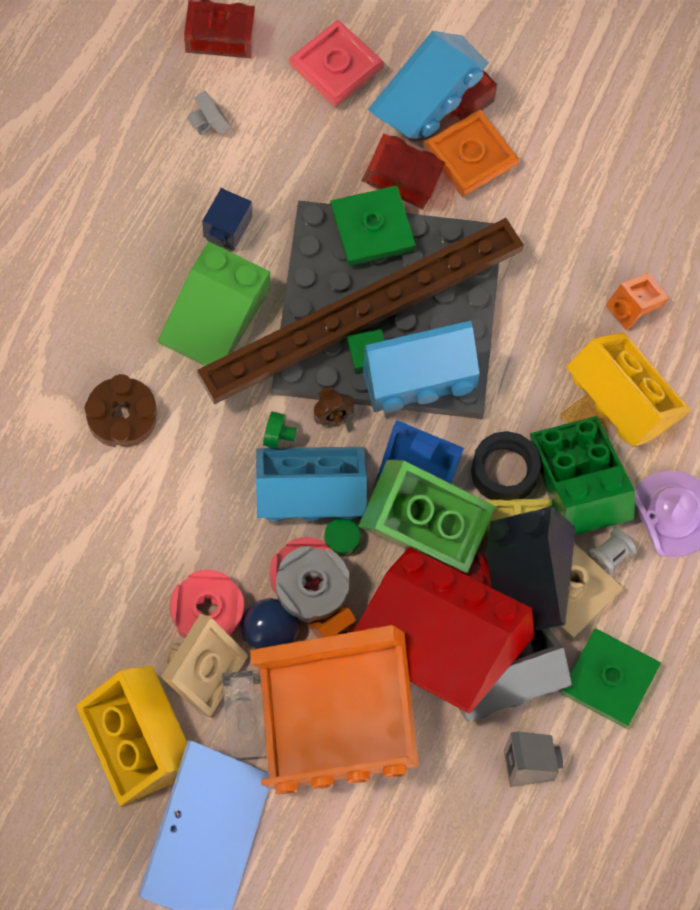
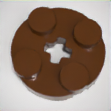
(120, 392)

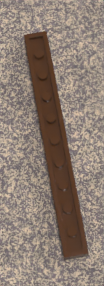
(359, 311)

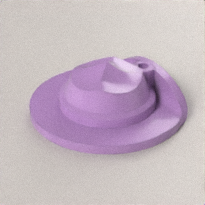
(670, 512)

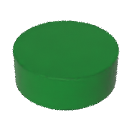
(342, 537)

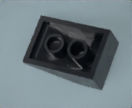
(533, 562)

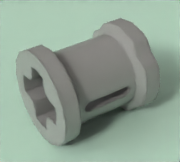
(613, 551)

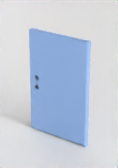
(211, 837)

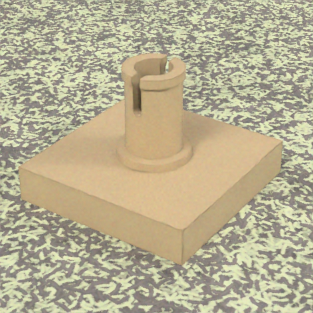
(589, 593)
(199, 664)

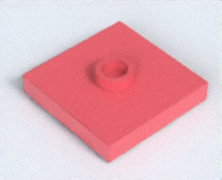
(336, 63)

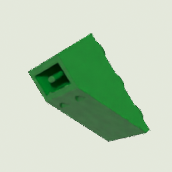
(584, 475)

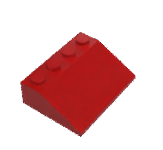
(453, 626)

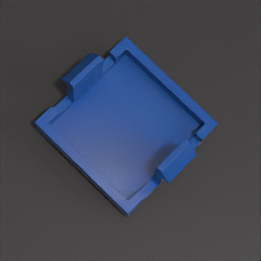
(423, 451)

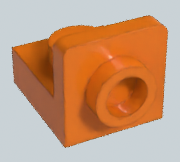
(636, 299)

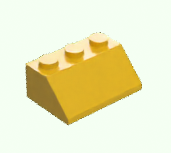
(627, 388)
(134, 733)

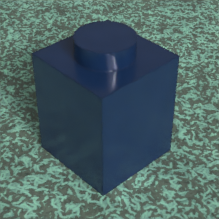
(227, 219)

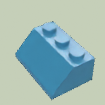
(429, 85)
(421, 367)
(311, 483)

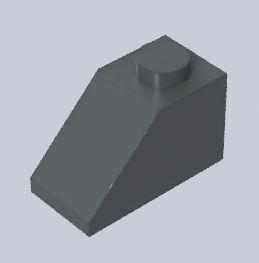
(531, 758)

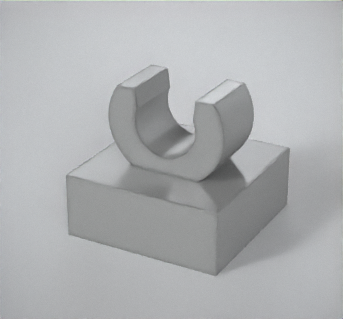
(208, 116)

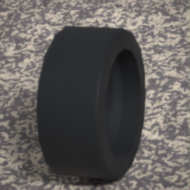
(512, 442)

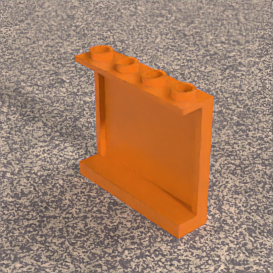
(337, 709)

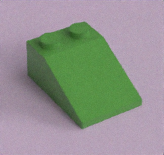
(215, 305)
(427, 515)

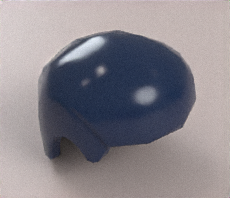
(269, 624)

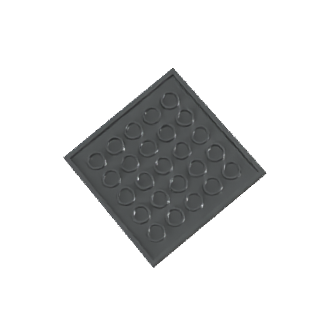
(322, 276)

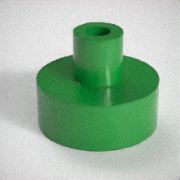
(278, 430)

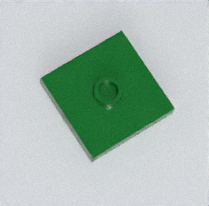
(372, 225)
(611, 678)

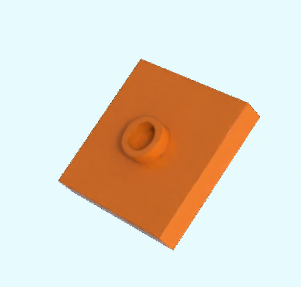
(472, 152)

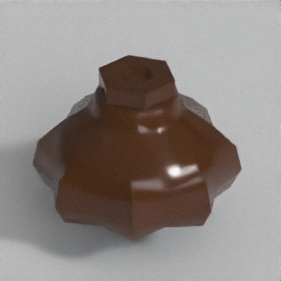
(332, 407)

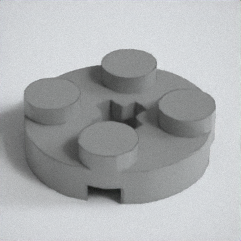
(311, 604)

